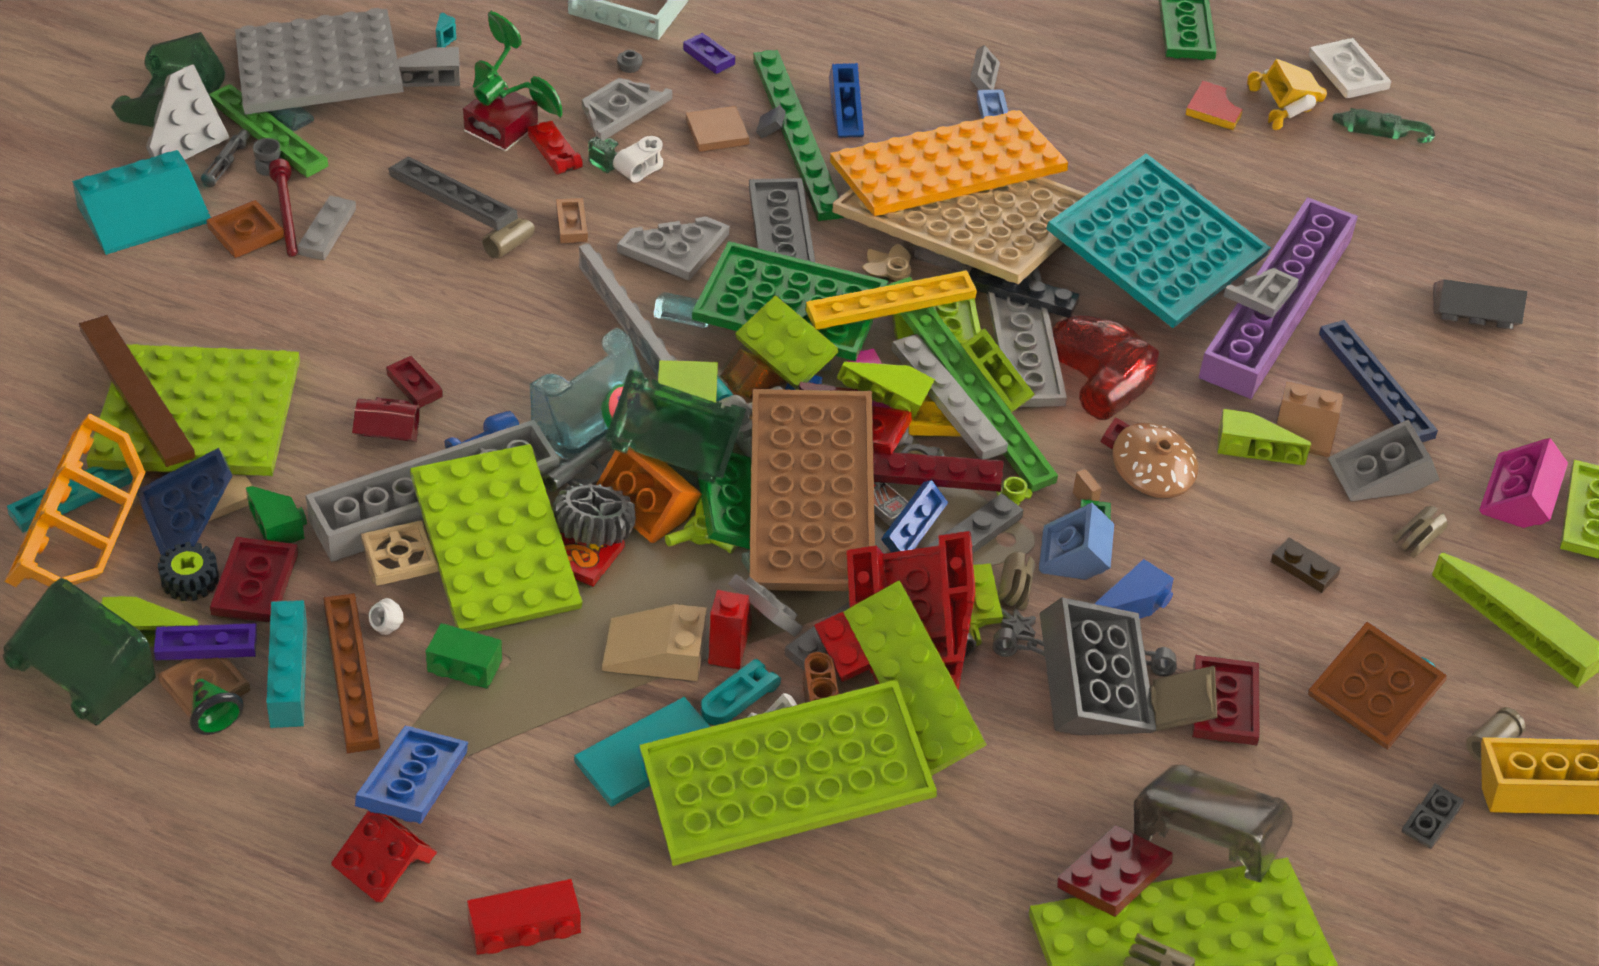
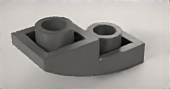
(1433, 816)

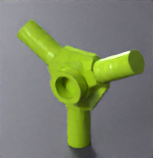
(696, 532)

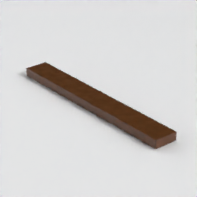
(137, 391)

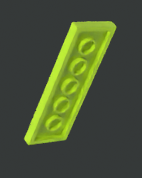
(904, 652)

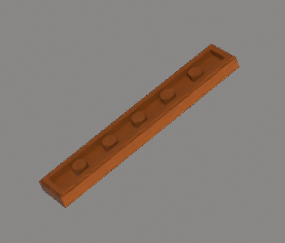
(351, 674)

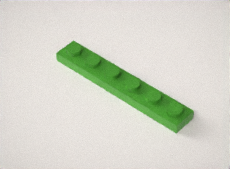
(263, 125)

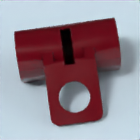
(386, 419)

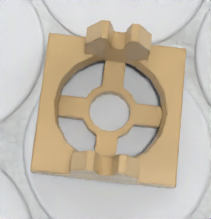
(414, 531)

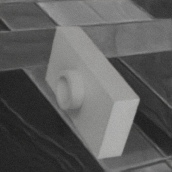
(984, 69)

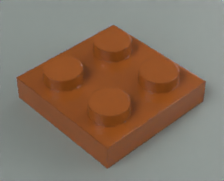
(245, 228)

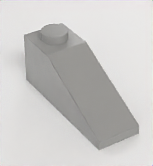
(431, 68)

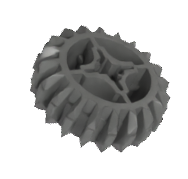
(594, 514)

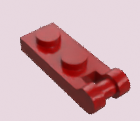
(554, 147)

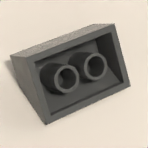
(1479, 303)

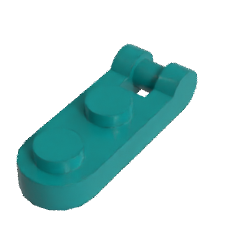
(738, 693)

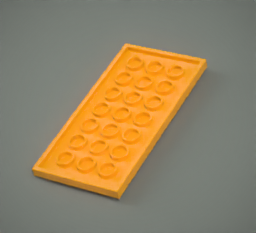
(947, 162)

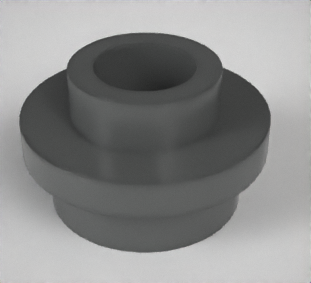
(629, 61)

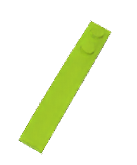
(1524, 618)

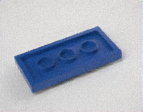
(411, 774)

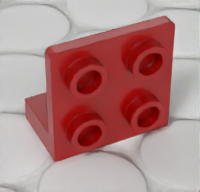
(379, 854)

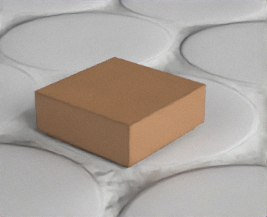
(1086, 486)

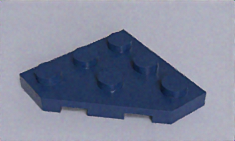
(184, 500)

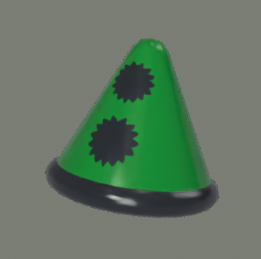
(213, 708)

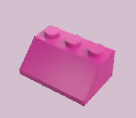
(1525, 484)

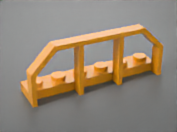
(58, 492)

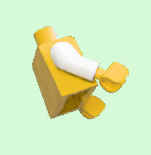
(1291, 88)

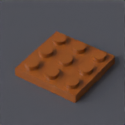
(1377, 685)

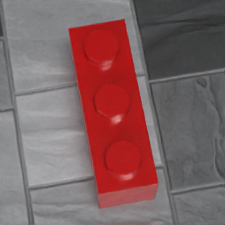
(524, 917)

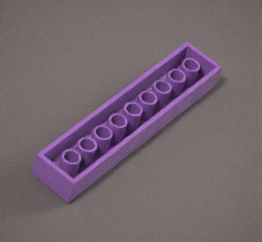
(1251, 340)

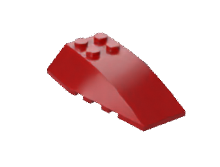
(937, 583)

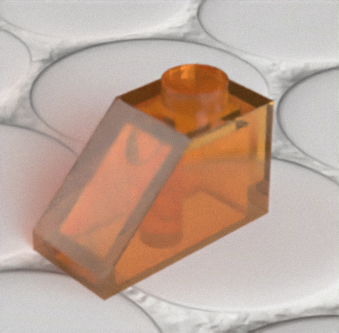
(749, 373)

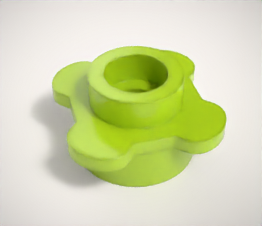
(1015, 489)

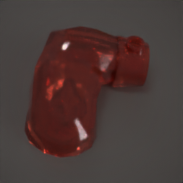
(1111, 357)

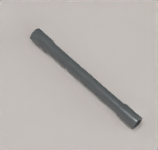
(567, 471)

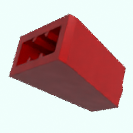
(729, 629)

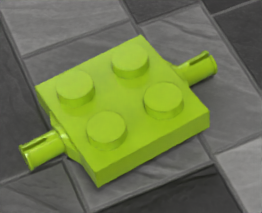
(986, 602)

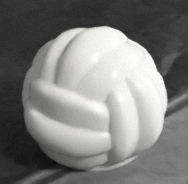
(385, 616)

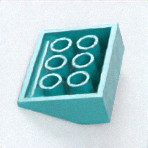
(140, 202)

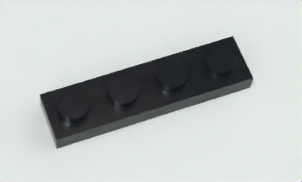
(1037, 294)

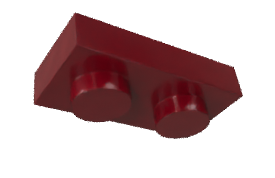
(414, 381)

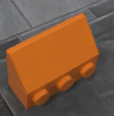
(657, 490)

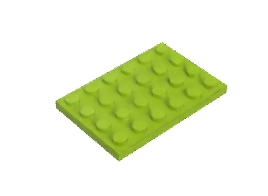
(495, 539)

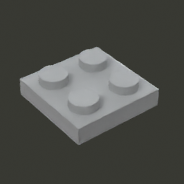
(767, 603)

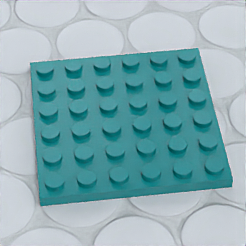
(1158, 239)

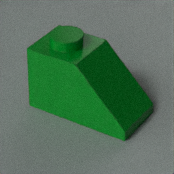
(276, 515)

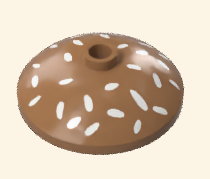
(1155, 460)

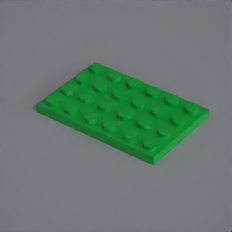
(752, 276)

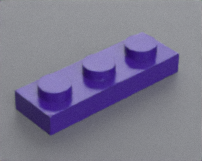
(205, 641)

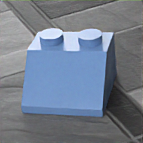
(1077, 544)

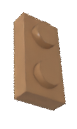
(571, 220)

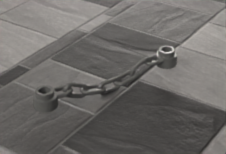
(1005, 644)

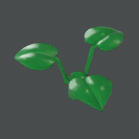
(490, 85)

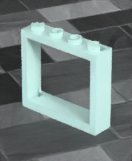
(627, 18)

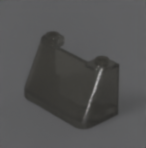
(1216, 812)

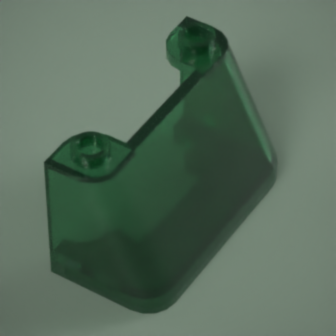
(162, 61)
(674, 427)
(82, 650)

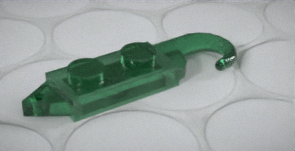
(1382, 124)

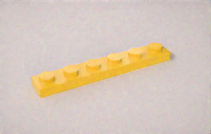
(890, 300)

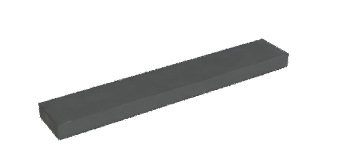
(453, 193)

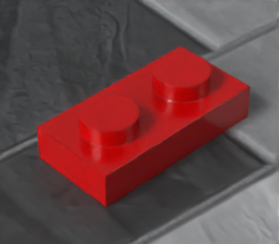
(842, 646)

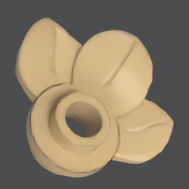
(891, 265)

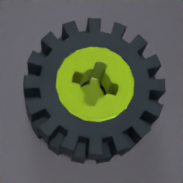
(188, 571)

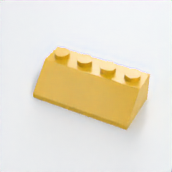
(1540, 775)

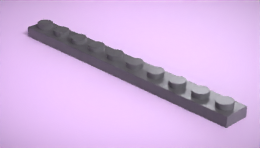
(984, 526)

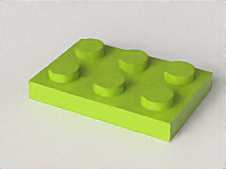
(786, 342)

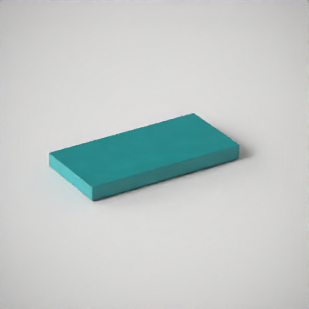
(616, 762)

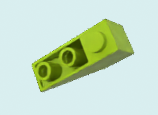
(893, 385)
(1257, 438)

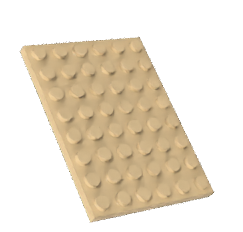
(989, 229)

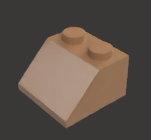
(1311, 415)

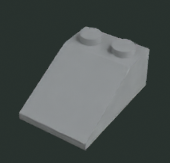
(1385, 464)

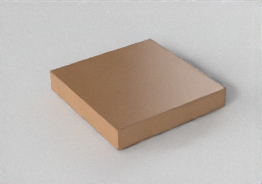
(717, 128)
(181, 677)

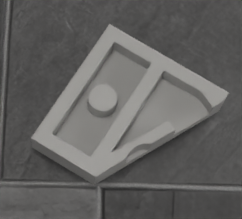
(1264, 292)

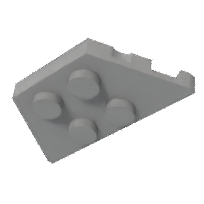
(620, 105)

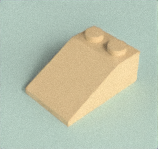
(657, 642)

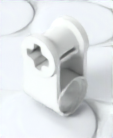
(640, 159)

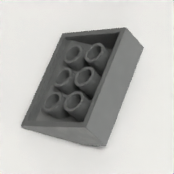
(1096, 669)

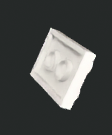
(1349, 68)

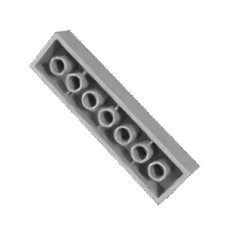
(389, 497)

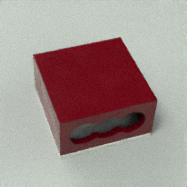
(502, 121)

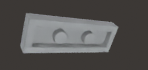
(326, 227)

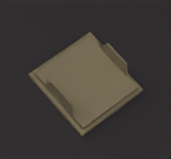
(1184, 698)

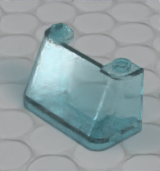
(571, 409)

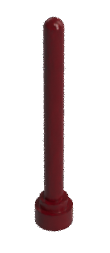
(280, 173)

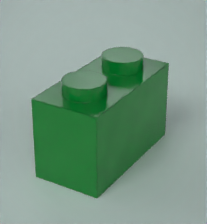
(464, 656)

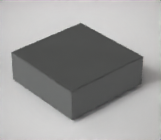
(770, 122)

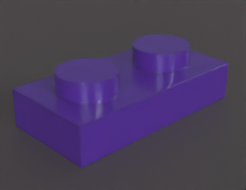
(709, 53)

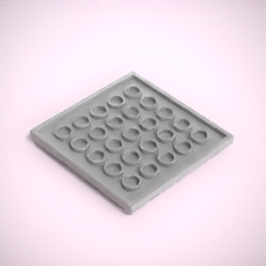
(317, 61)

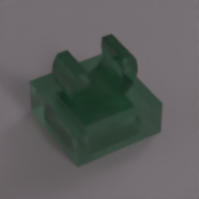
(602, 153)

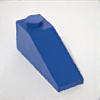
(846, 100)
(1140, 590)

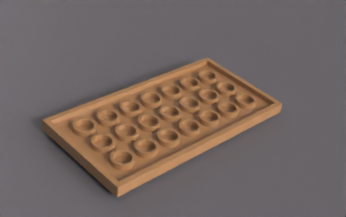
(810, 486)

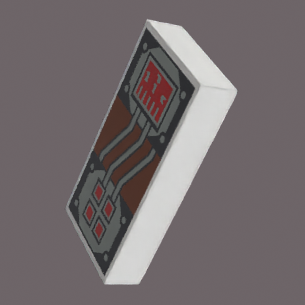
(887, 502)

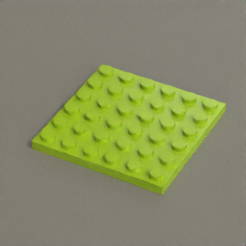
(218, 400)

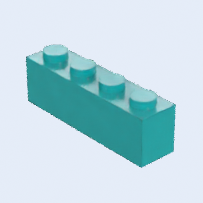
(287, 664)

